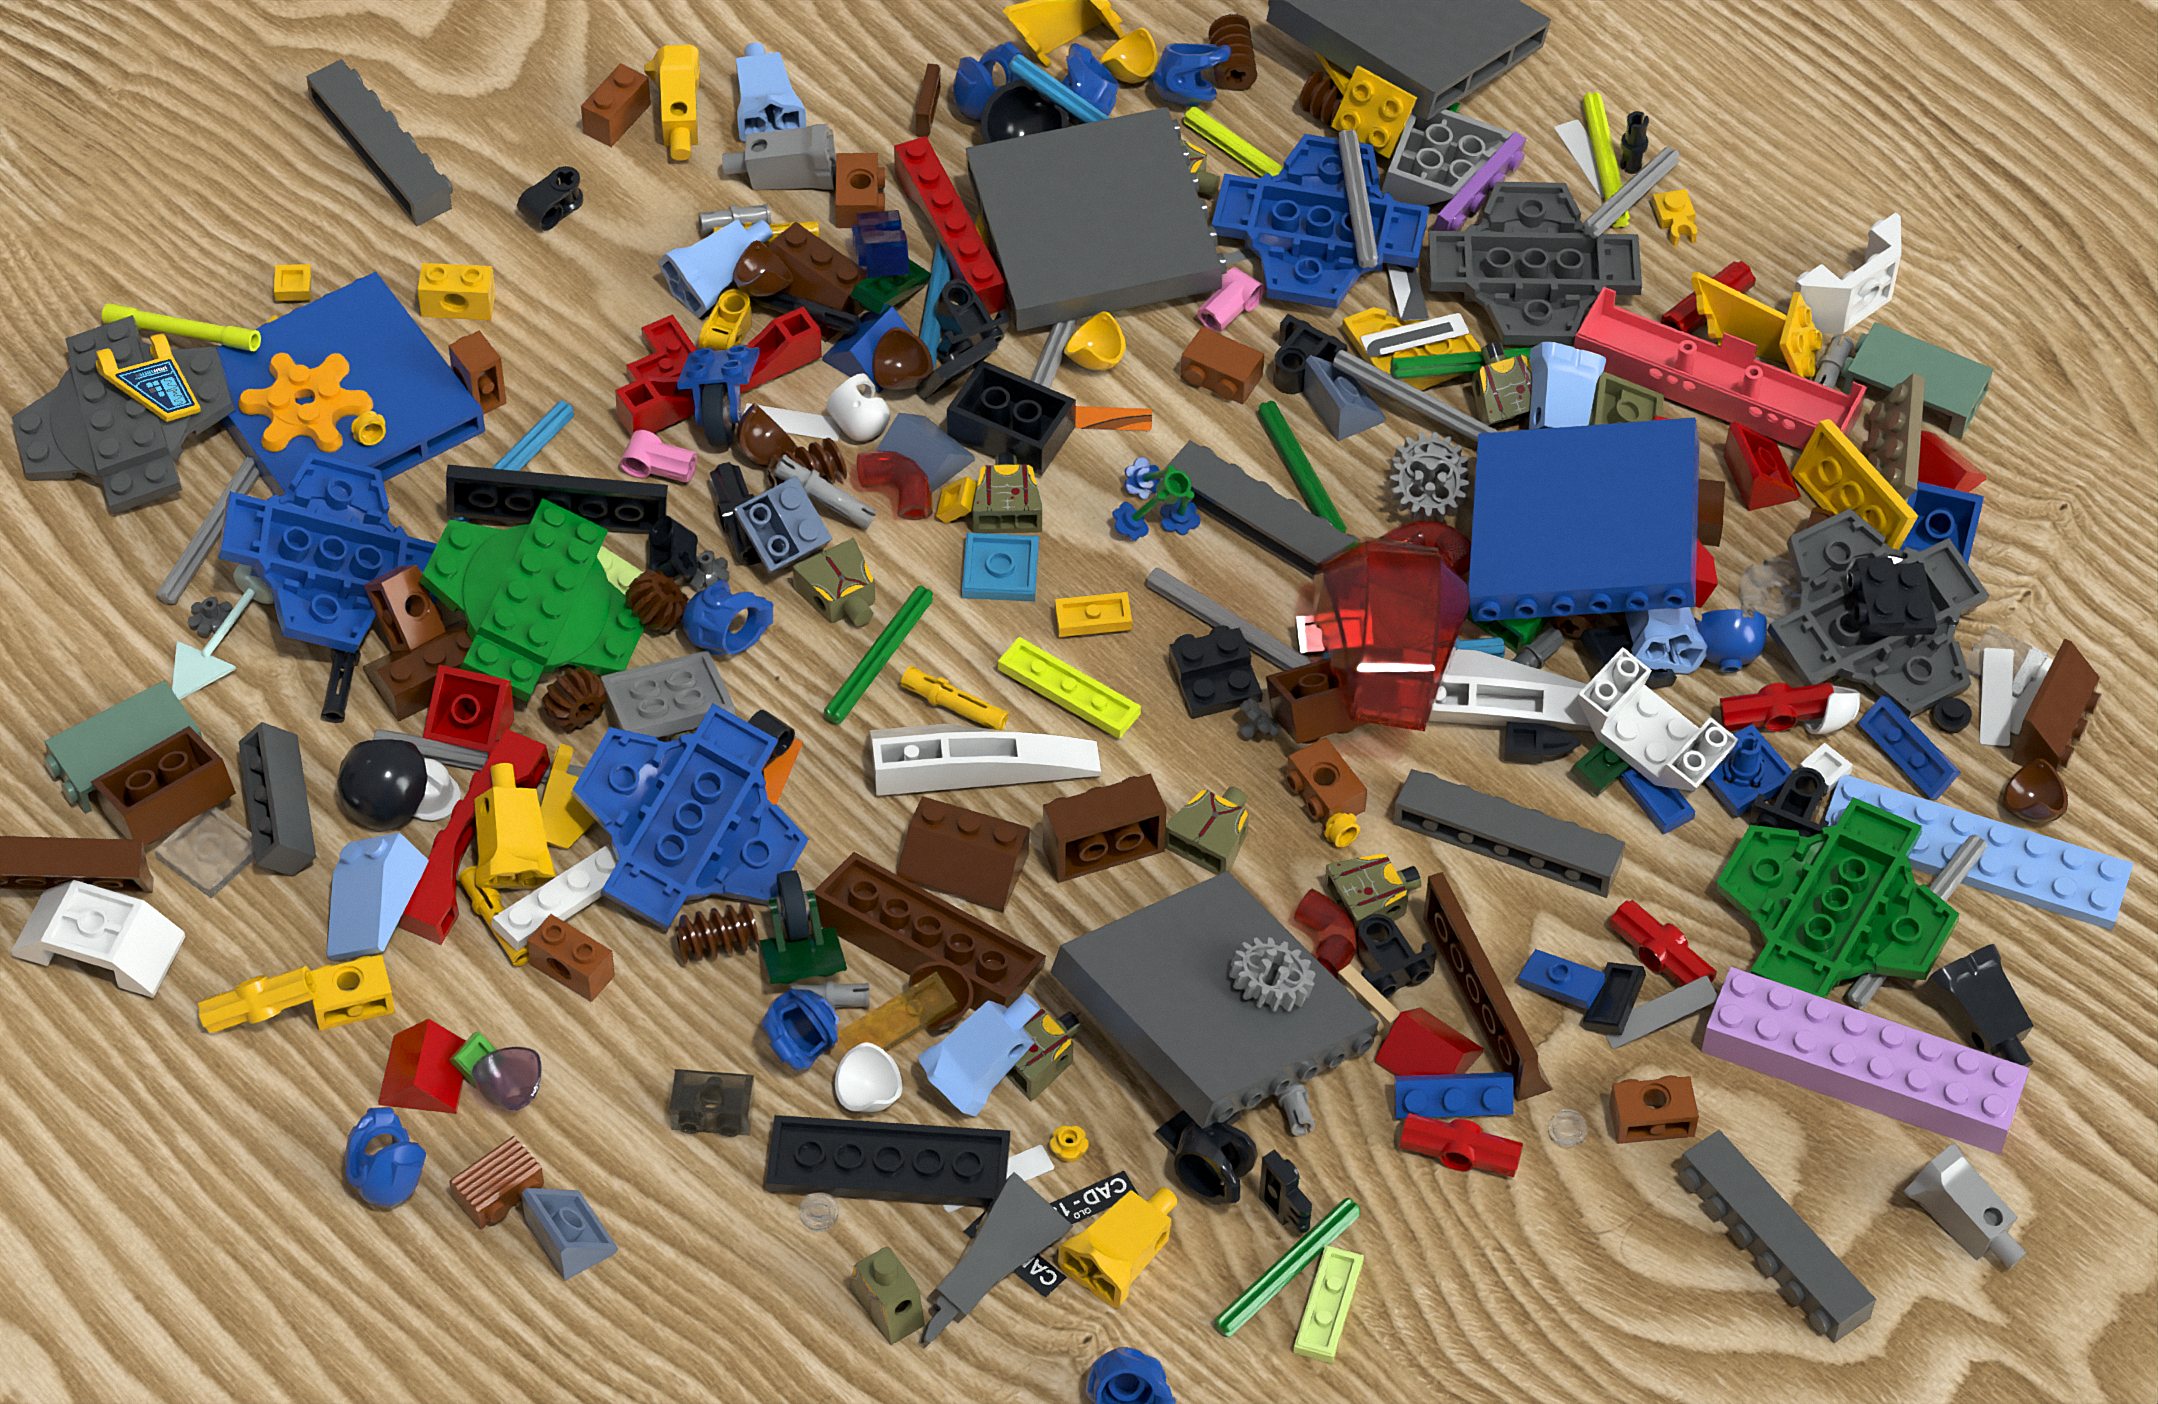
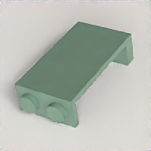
(1951, 381)
(114, 738)

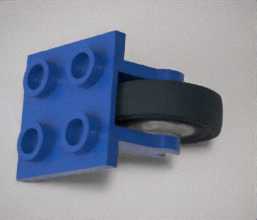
(715, 400)

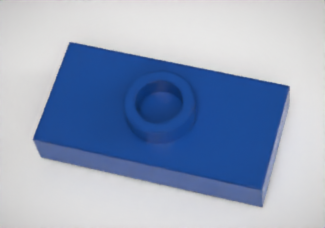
(1561, 979)

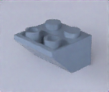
(783, 525)

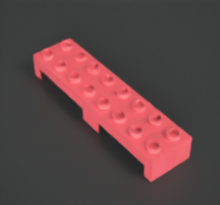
(1714, 377)

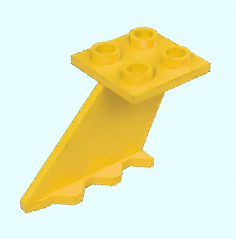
(1051, 23)
(1370, 107)
(1777, 336)

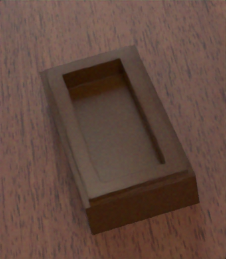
(928, 100)

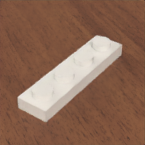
(558, 897)

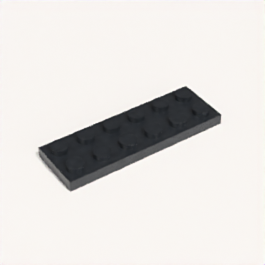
(887, 1160)

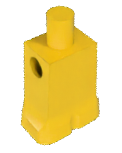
(677, 76)
(511, 835)
(1118, 1245)

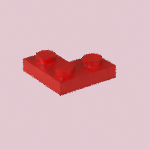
(669, 349)

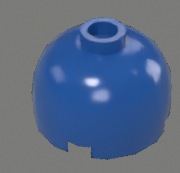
(1732, 638)

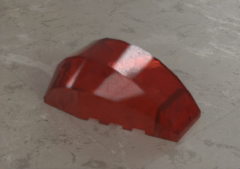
(1390, 627)

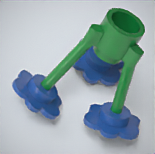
(1171, 489)

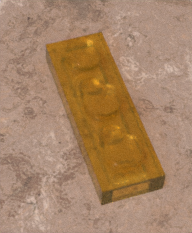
(901, 1015)

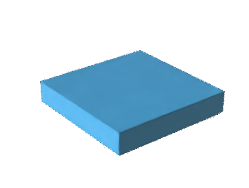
(1000, 567)

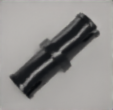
(1634, 142)

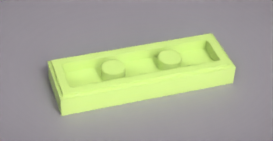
(1328, 1304)

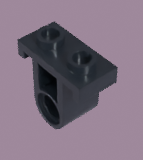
(968, 322)
(1297, 343)
(1793, 807)
(1392, 960)

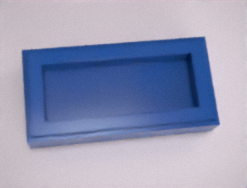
(1662, 804)

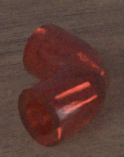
(900, 474)
(1431, 533)
(1331, 928)

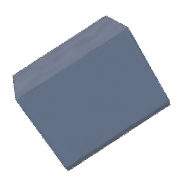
(1339, 399)
(928, 445)
(567, 1229)

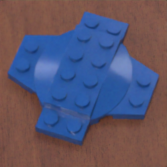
(1305, 227)
(321, 548)
(689, 816)

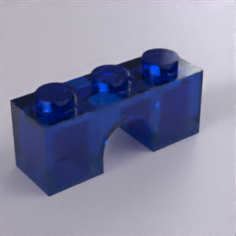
(881, 243)

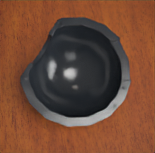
(1019, 111)
(382, 782)

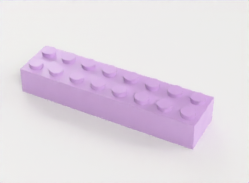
(1865, 1060)

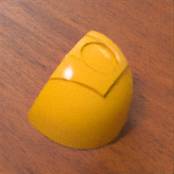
(1131, 57)
(1097, 343)

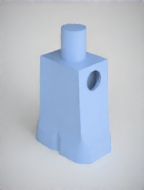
(765, 94)
(706, 268)
(1562, 385)
(1666, 639)
(980, 1053)

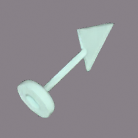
(198, 668)

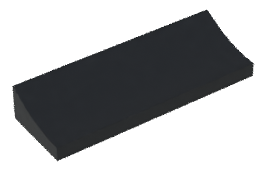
(517, 494)

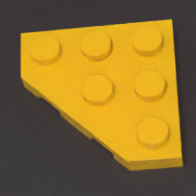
(1377, 320)

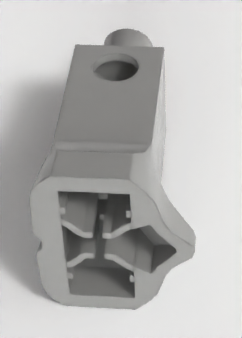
(787, 159)
(1966, 1206)

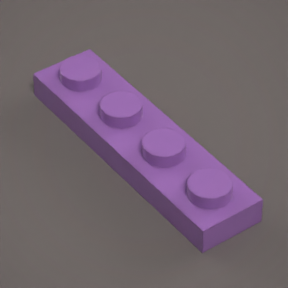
(1474, 193)

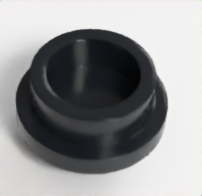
(1952, 715)

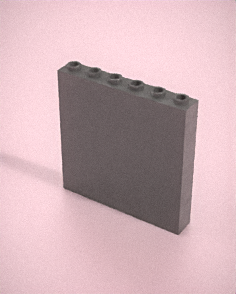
(1418, 45)
(1095, 218)
(1170, 1003)

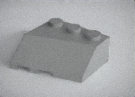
(1440, 156)

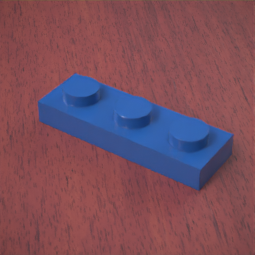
(1909, 747)
(1454, 1094)

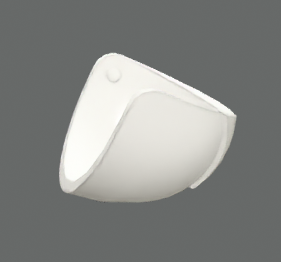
(1840, 710)
(867, 1079)

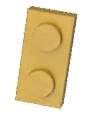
(1093, 614)

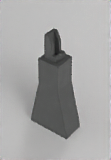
(1009, 1235)

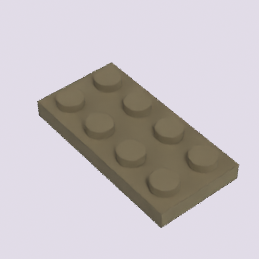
(1897, 435)

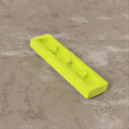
(1069, 687)

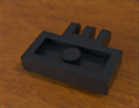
(1281, 1192)

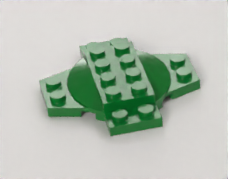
(533, 597)
(1838, 901)

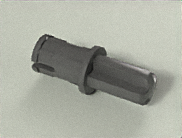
(1540, 649)

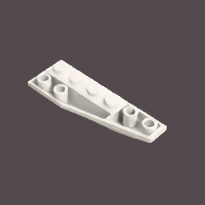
(1500, 691)
(974, 757)

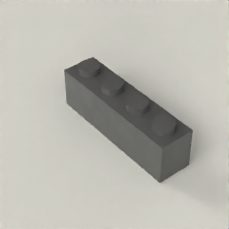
(277, 799)

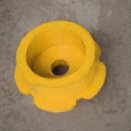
(373, 433)
(1342, 829)
(1069, 1151)

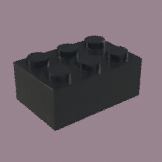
(1011, 415)

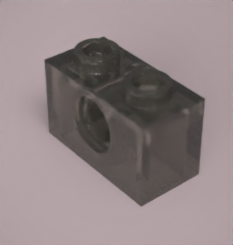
(697, 1089)

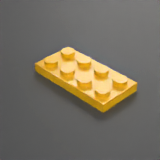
(1844, 479)

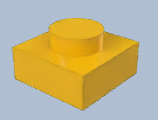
(292, 282)
(956, 499)

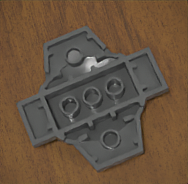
(1533, 263)
(106, 433)
(1826, 642)

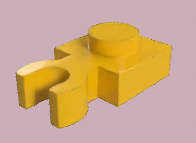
(1675, 211)

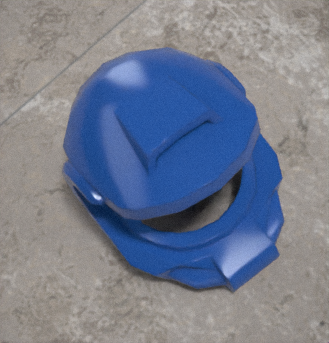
(1179, 73)
(974, 79)
(1090, 80)
(713, 609)
(800, 1027)
(391, 1172)
(1128, 1378)

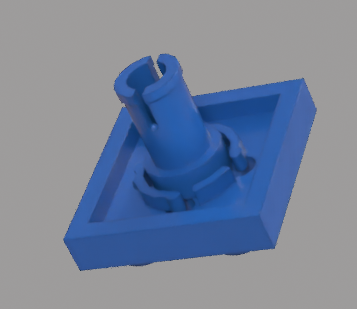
(1748, 763)

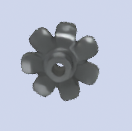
(708, 571)
(208, 616)
(1257, 720)

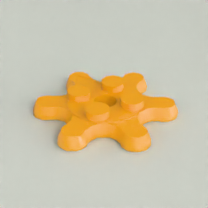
(311, 419)

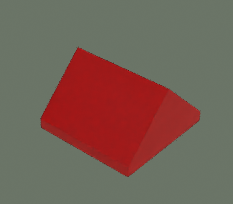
(1945, 466)
(1758, 468)
(469, 709)
(1426, 1046)
(420, 1070)

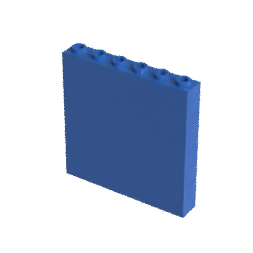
(388, 358)
(1585, 520)

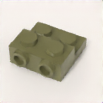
(1623, 401)

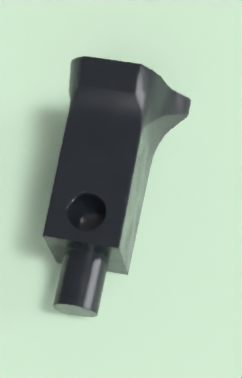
(1983, 1004)

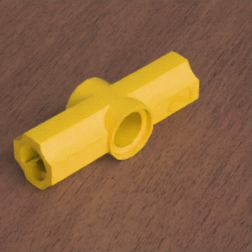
(258, 999)

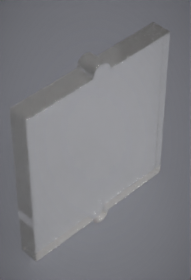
(2026, 659)

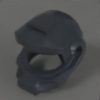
(1212, 1157)

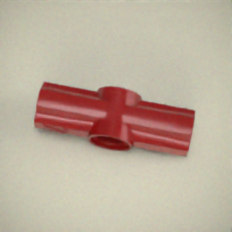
(1685, 314)
(1775, 707)
(1659, 945)
(1461, 1145)

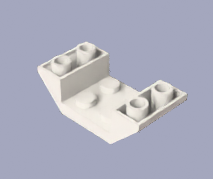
(1847, 301)
(1648, 729)
(102, 931)

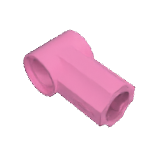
(1237, 293)
(649, 455)

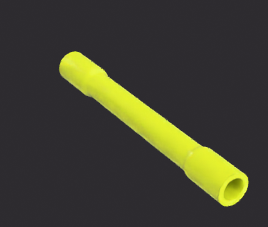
(228, 335)

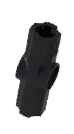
(731, 492)

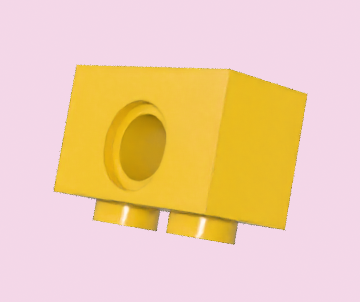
(456, 291)
(367, 1001)

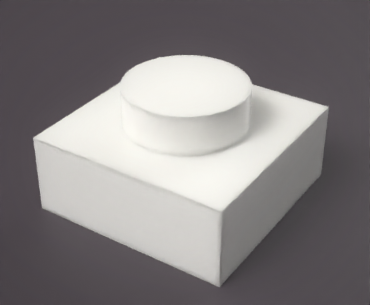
(1829, 764)

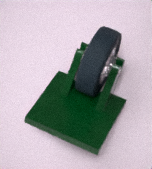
(801, 953)

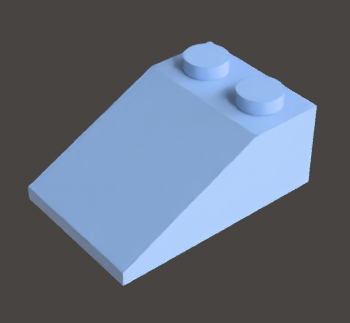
(371, 893)

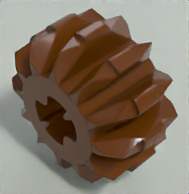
(656, 600)
(574, 698)

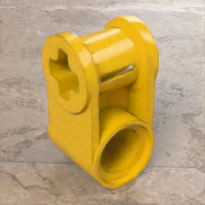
(727, 322)

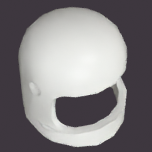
(858, 415)

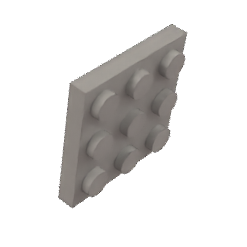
(666, 695)

